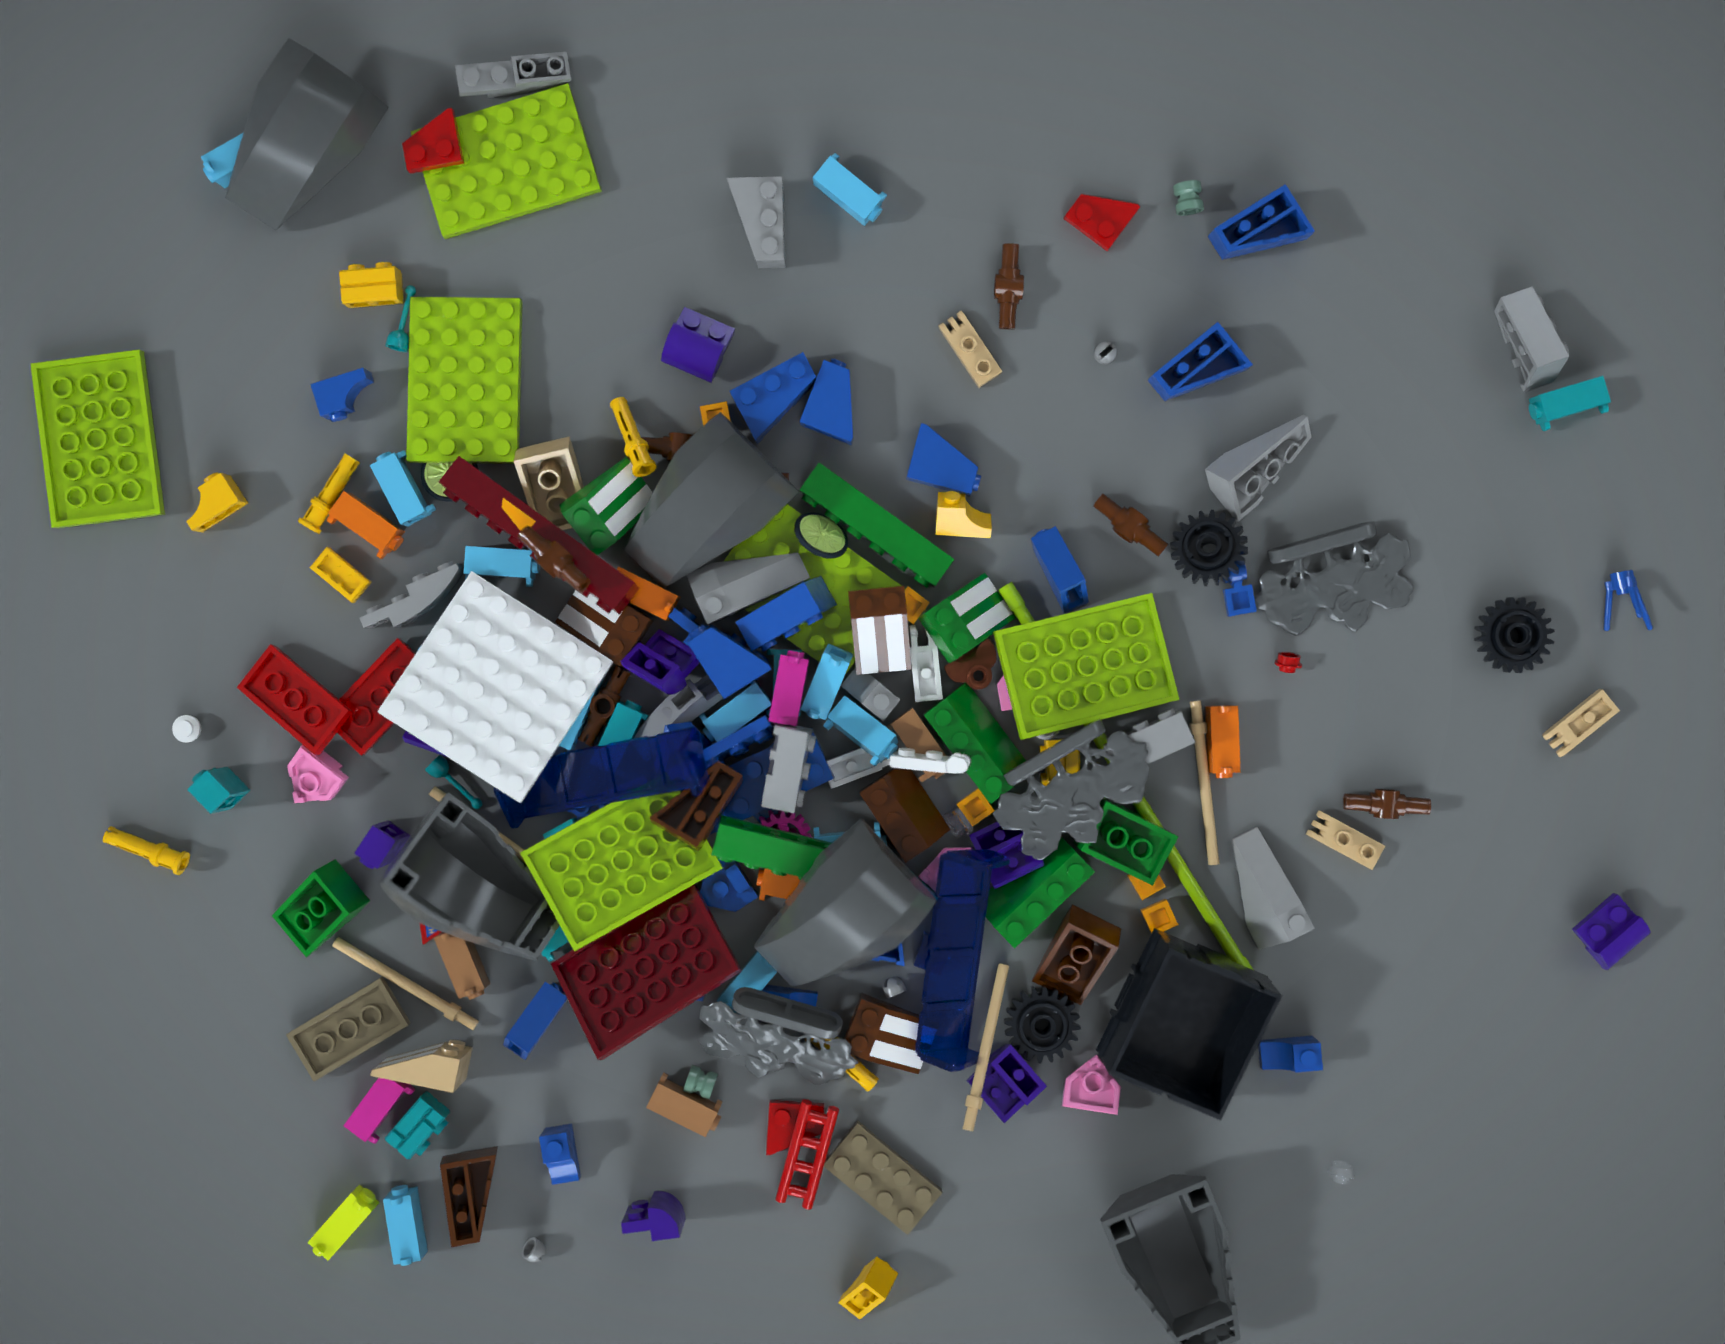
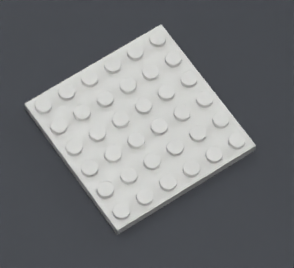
(495, 687)

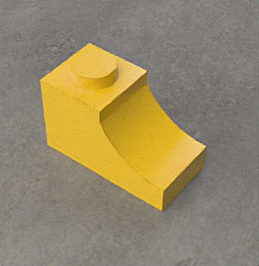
(217, 501)
(958, 518)
(869, 1288)

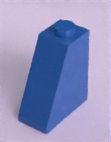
(829, 403)
(941, 465)
(1060, 569)
(726, 660)
(535, 1019)

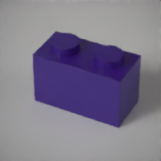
(381, 844)

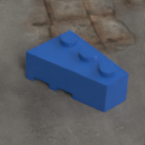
(1262, 226)
(1201, 363)
(773, 394)

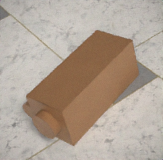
(916, 736)
(462, 965)
(684, 1108)

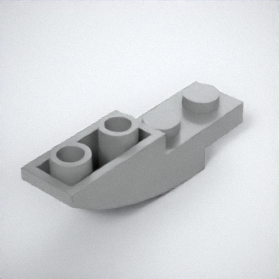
(513, 77)
(425, 594)
(681, 706)

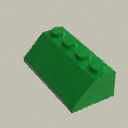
(971, 729)
(1028, 900)

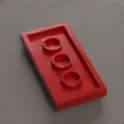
(367, 695)
(294, 699)

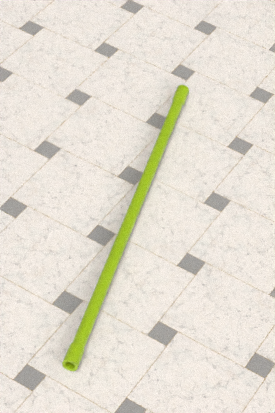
(1017, 606)

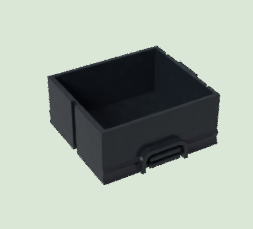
(1187, 1023)

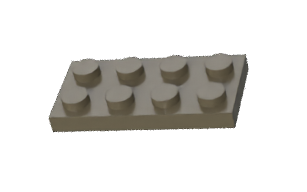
(348, 1029)
(882, 1177)

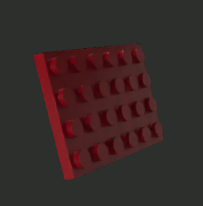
(645, 971)

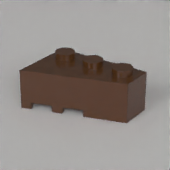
(694, 817)
(466, 1192)

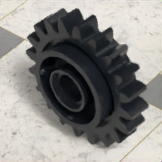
(1212, 564)
(1530, 629)
(1045, 1041)

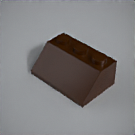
(905, 812)

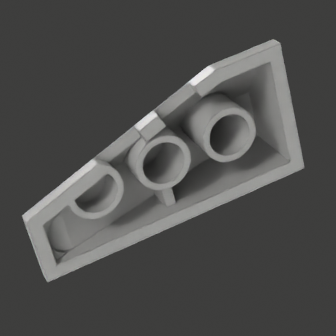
(1247, 470)
(738, 584)
(1269, 900)

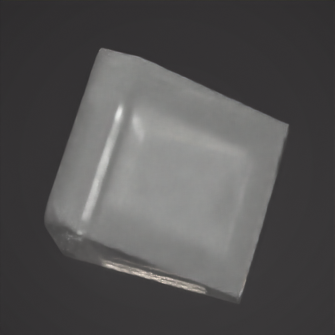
(958, 822)

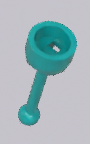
(398, 339)
(439, 768)

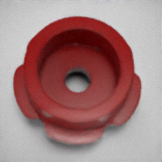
(1288, 662)

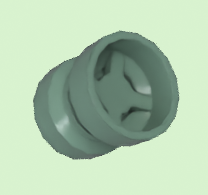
(1189, 199)
(700, 1082)

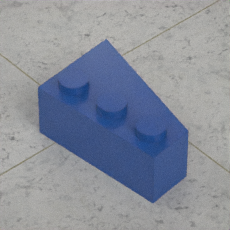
(786, 613)

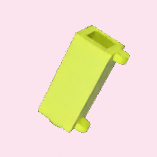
(343, 1222)

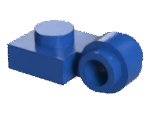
(1239, 598)

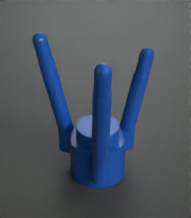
(1625, 583)

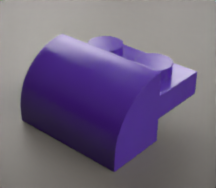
(697, 344)
(662, 662)
(1008, 843)
(1611, 931)
(1008, 1083)
(661, 1216)

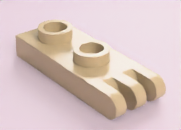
(970, 350)
(1581, 722)
(1346, 840)

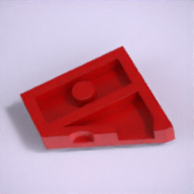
(434, 145)
(1100, 218)
(782, 1123)

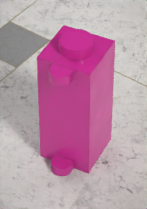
(789, 688)
(375, 1108)

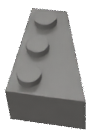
(762, 215)
(1533, 337)
(1161, 735)
(788, 768)

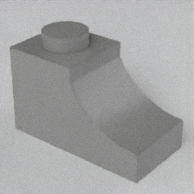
(871, 694)

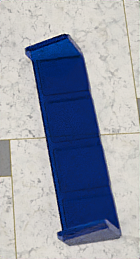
(613, 774)
(955, 957)

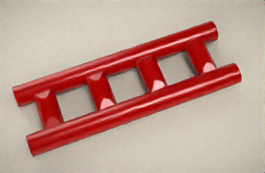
(799, 1139)

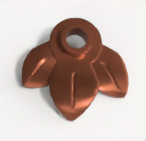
(976, 659)

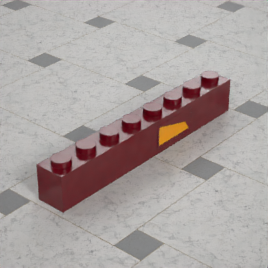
(512, 515)

